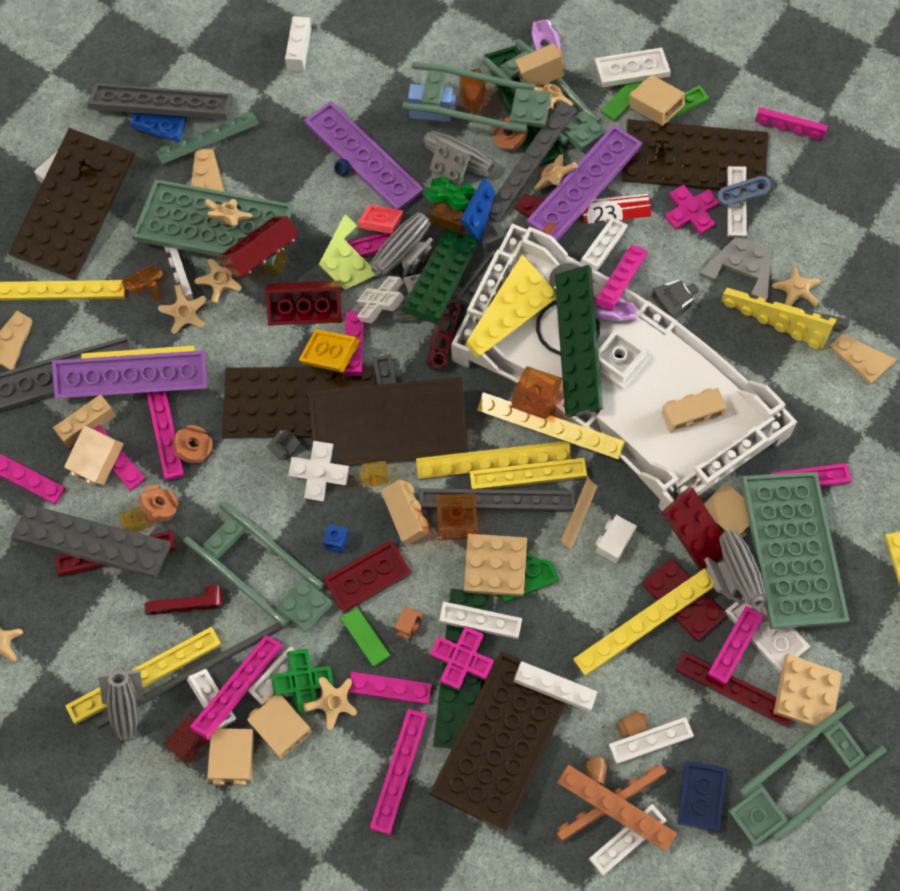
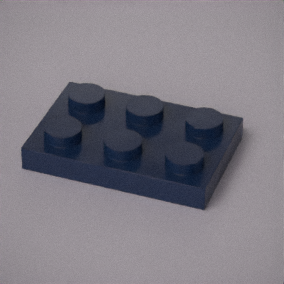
(702, 796)

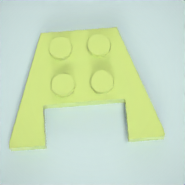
(342, 261)

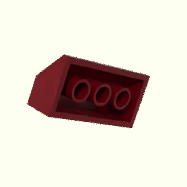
(259, 245)
(304, 302)

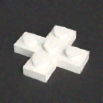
(380, 299)
(318, 471)

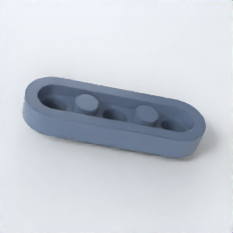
(749, 186)

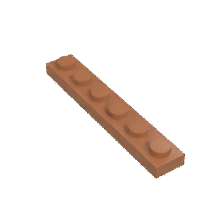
(635, 786)
(616, 808)

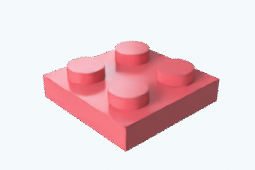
(380, 219)

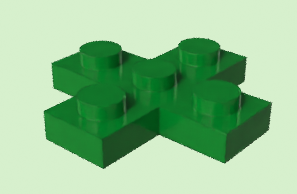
(445, 191)
(300, 679)

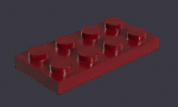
(694, 527)
(367, 576)
(697, 617)

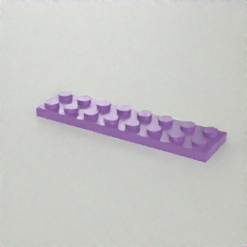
(364, 155)
(585, 182)
(129, 374)

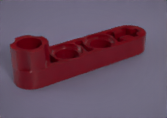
(445, 335)
(211, 600)

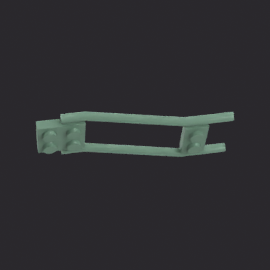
(528, 108)
(582, 128)
(304, 602)
(758, 813)

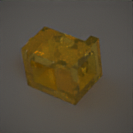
(279, 264)
(374, 473)
(134, 525)

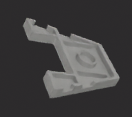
(745, 259)

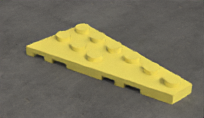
(517, 301)
(783, 317)

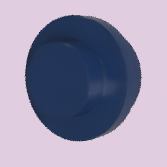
(342, 167)

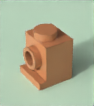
(407, 623)

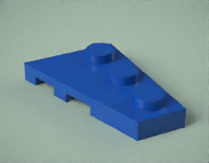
(160, 125)
(478, 210)

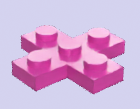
(692, 209)
(461, 658)

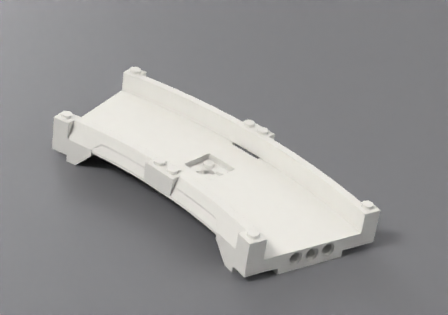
(657, 366)

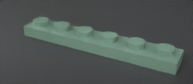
(207, 137)

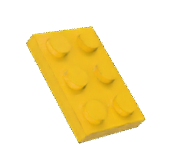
(329, 350)

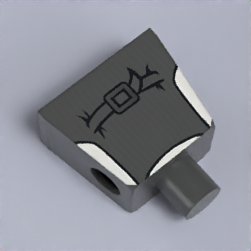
(674, 297)

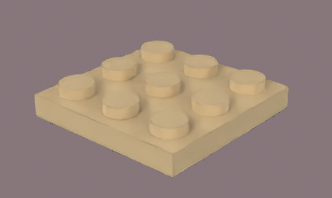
(495, 565)
(806, 691)

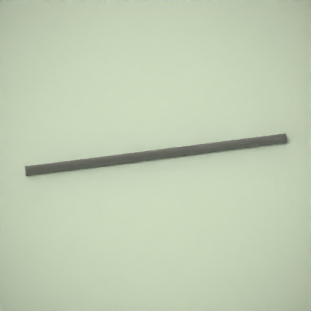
(205, 665)

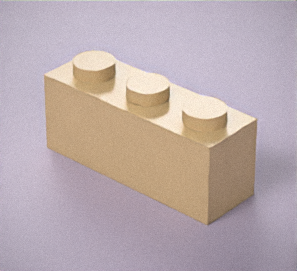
(693, 410)
(91, 415)
(405, 511)

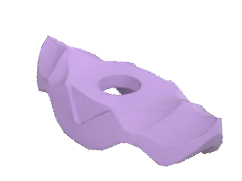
(543, 31)
(621, 311)

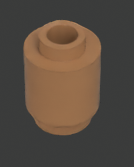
(632, 724)
(596, 769)

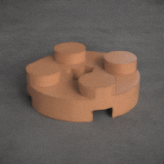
(507, 142)
(188, 453)
(152, 509)

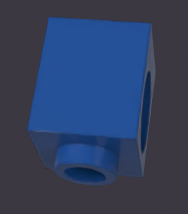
(335, 539)

